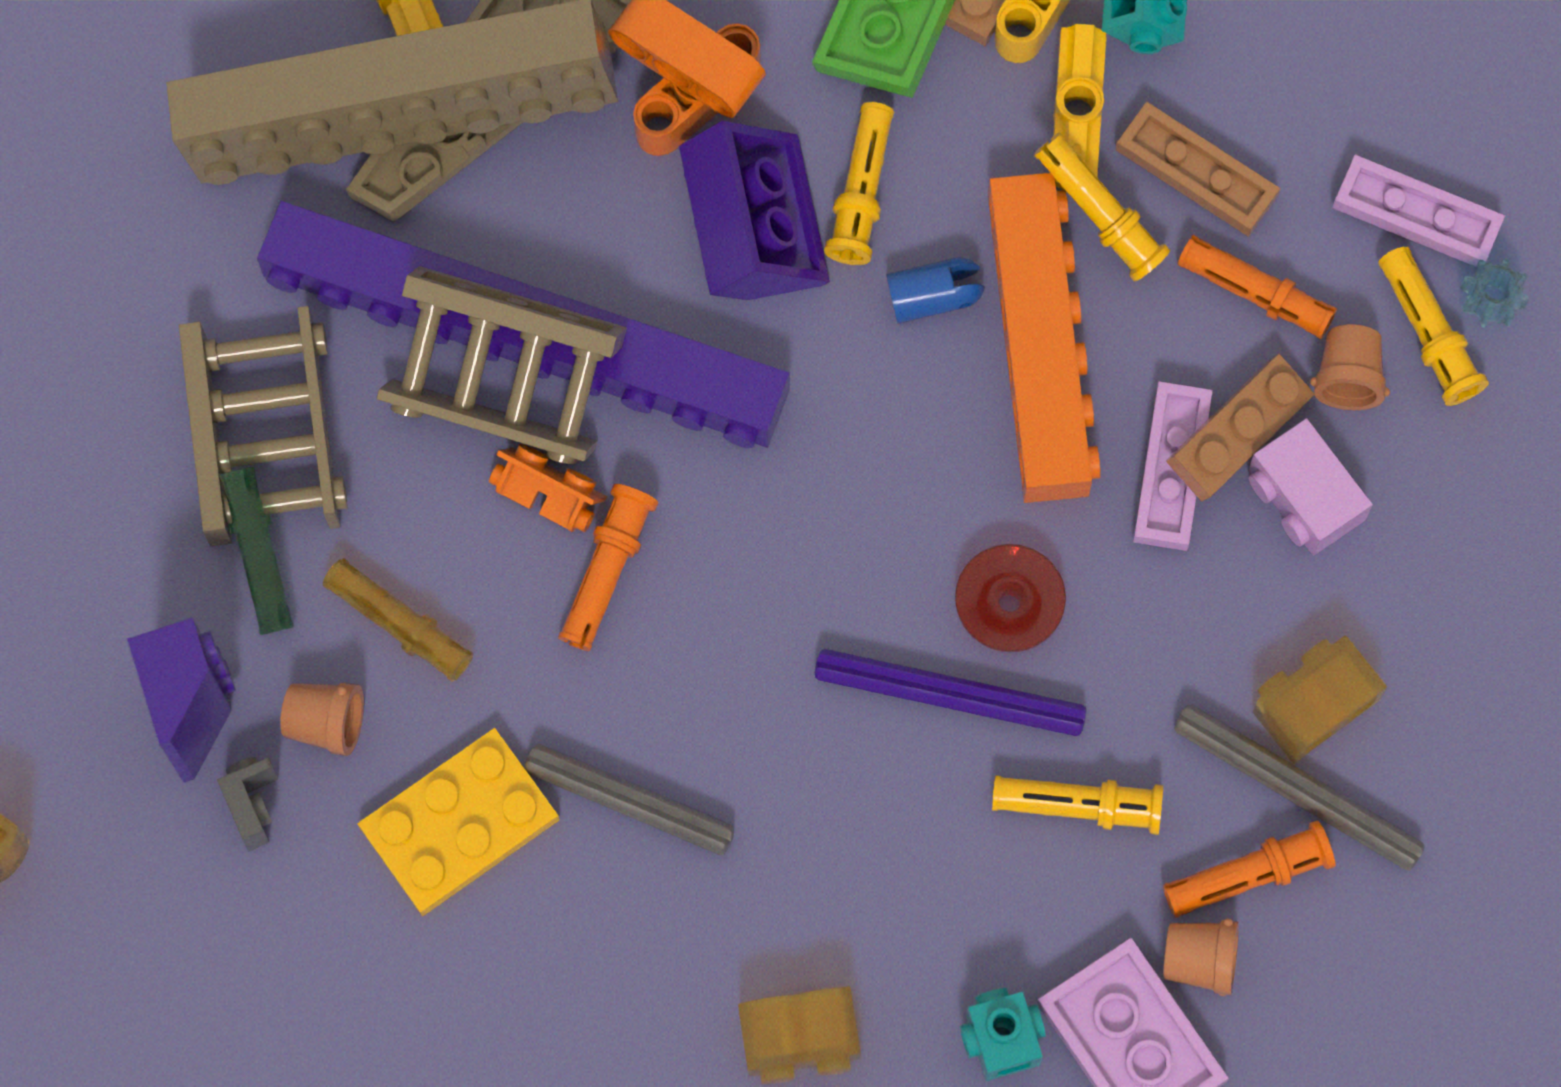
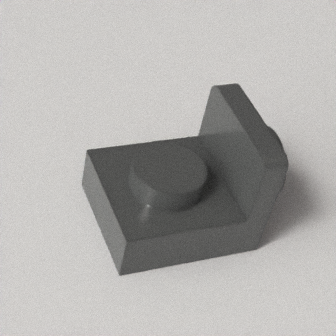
(248, 811)

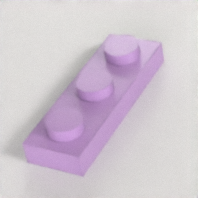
(1418, 211)
(1165, 500)

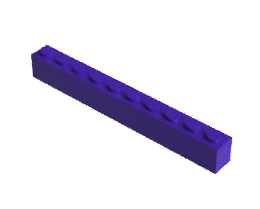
(648, 373)

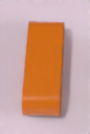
(687, 54)
(680, 108)

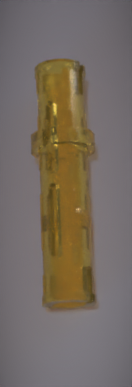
(415, 632)

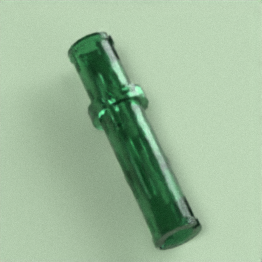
(256, 550)

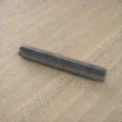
(629, 799)

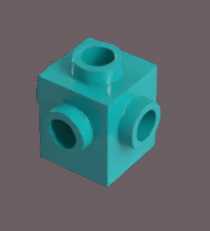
(1145, 23)
(998, 1053)

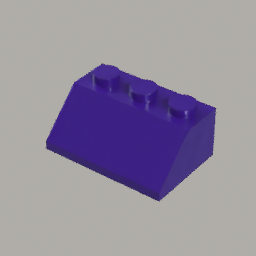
(753, 211)
(184, 691)

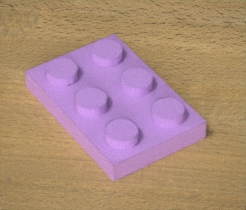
(1128, 1026)

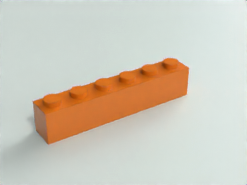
(1040, 338)

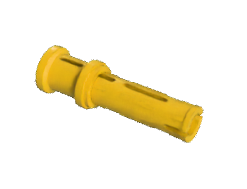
(857, 205)
(1117, 225)
(1442, 346)
(1009, 796)

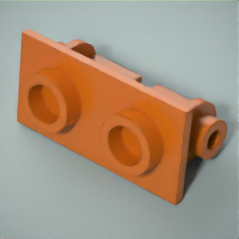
(566, 493)

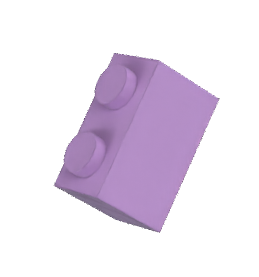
(1308, 488)

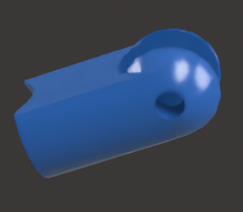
(931, 289)

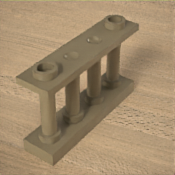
(538, 325)
(212, 406)

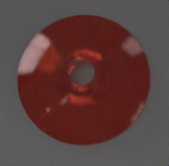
(1013, 572)

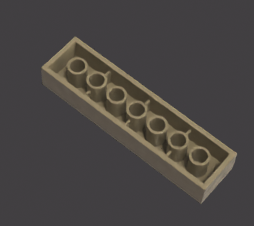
(392, 92)

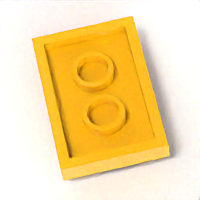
(458, 822)

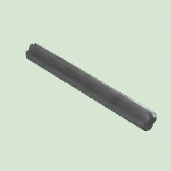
(1299, 787)

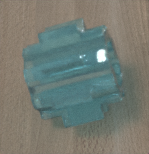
(1499, 277)

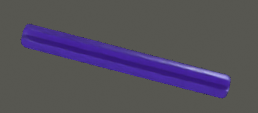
(950, 692)

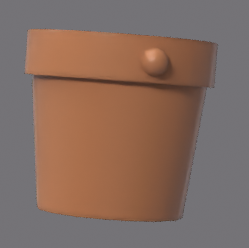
(1351, 369)
(323, 715)
(1202, 955)

